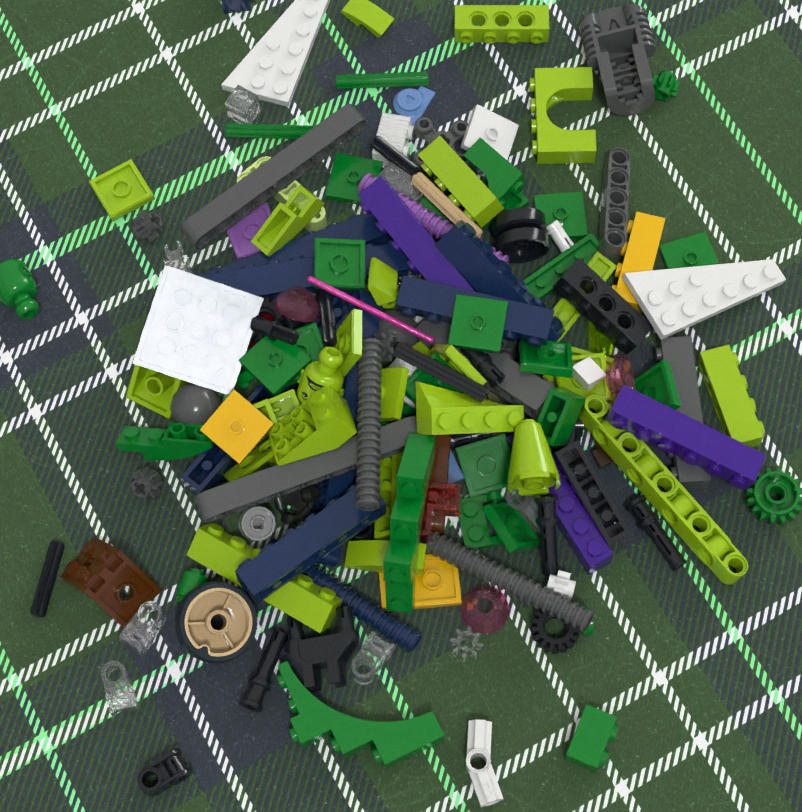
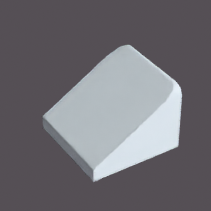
(588, 373)

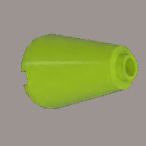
(531, 461)

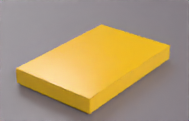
(435, 588)

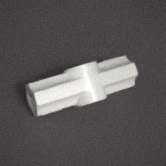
(484, 779)

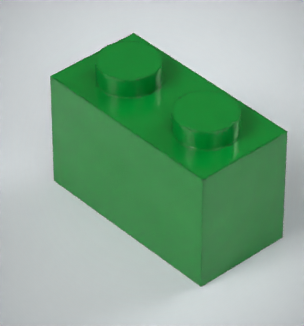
(560, 415)
(591, 738)

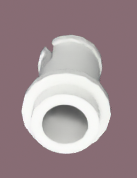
(559, 235)

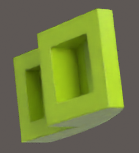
(368, 15)

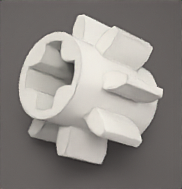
(561, 584)

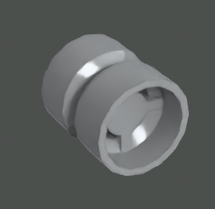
(256, 523)

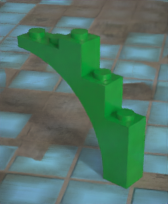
(406, 522)
(392, 740)

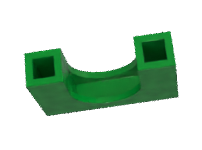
(502, 177)

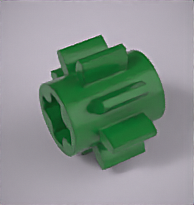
(665, 85)

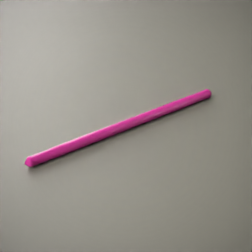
(370, 309)

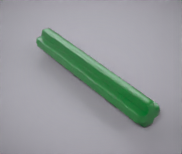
(381, 80)
(272, 131)

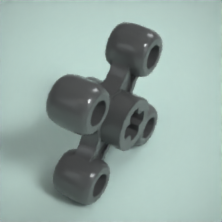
(424, 130)

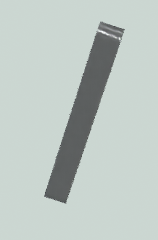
(273, 176)
(288, 478)

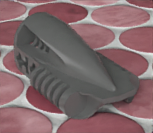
(618, 46)

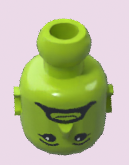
(320, 373)

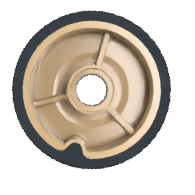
(194, 622)

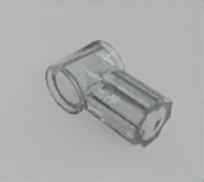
(527, 508)

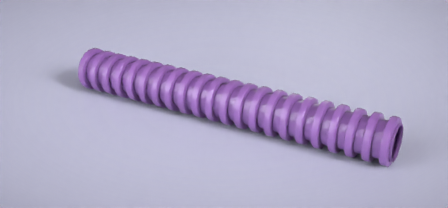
(432, 222)

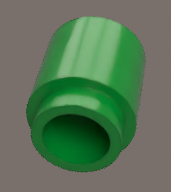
(189, 580)

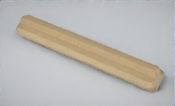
(442, 202)

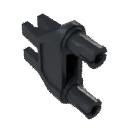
(324, 651)

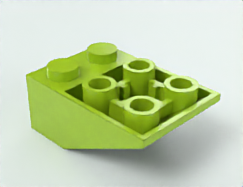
(313, 427)

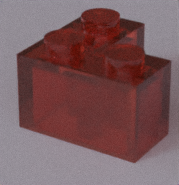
(441, 500)

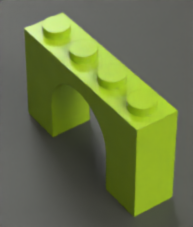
(553, 143)

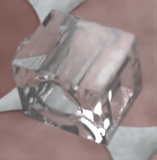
(242, 105)

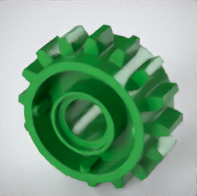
(773, 510)

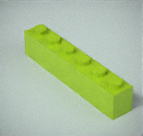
(298, 598)

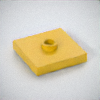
(237, 426)

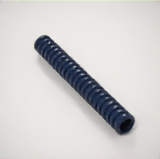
(365, 610)

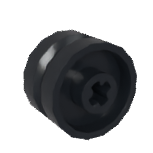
(520, 234)

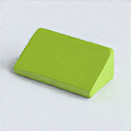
(382, 282)

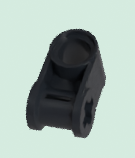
(166, 773)

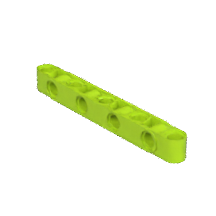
(675, 504)

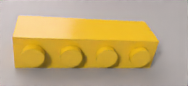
(639, 252)

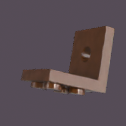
(102, 574)

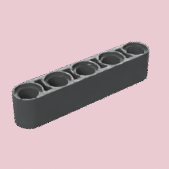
(614, 203)

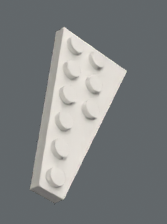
(281, 54)
(692, 294)

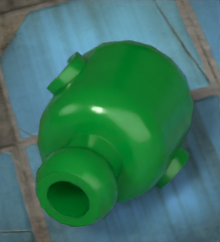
(18, 288)

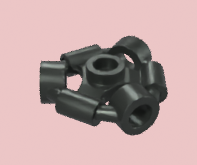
(298, 500)

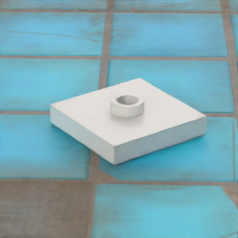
(492, 128)

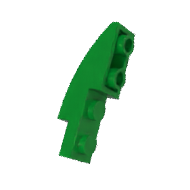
(165, 444)

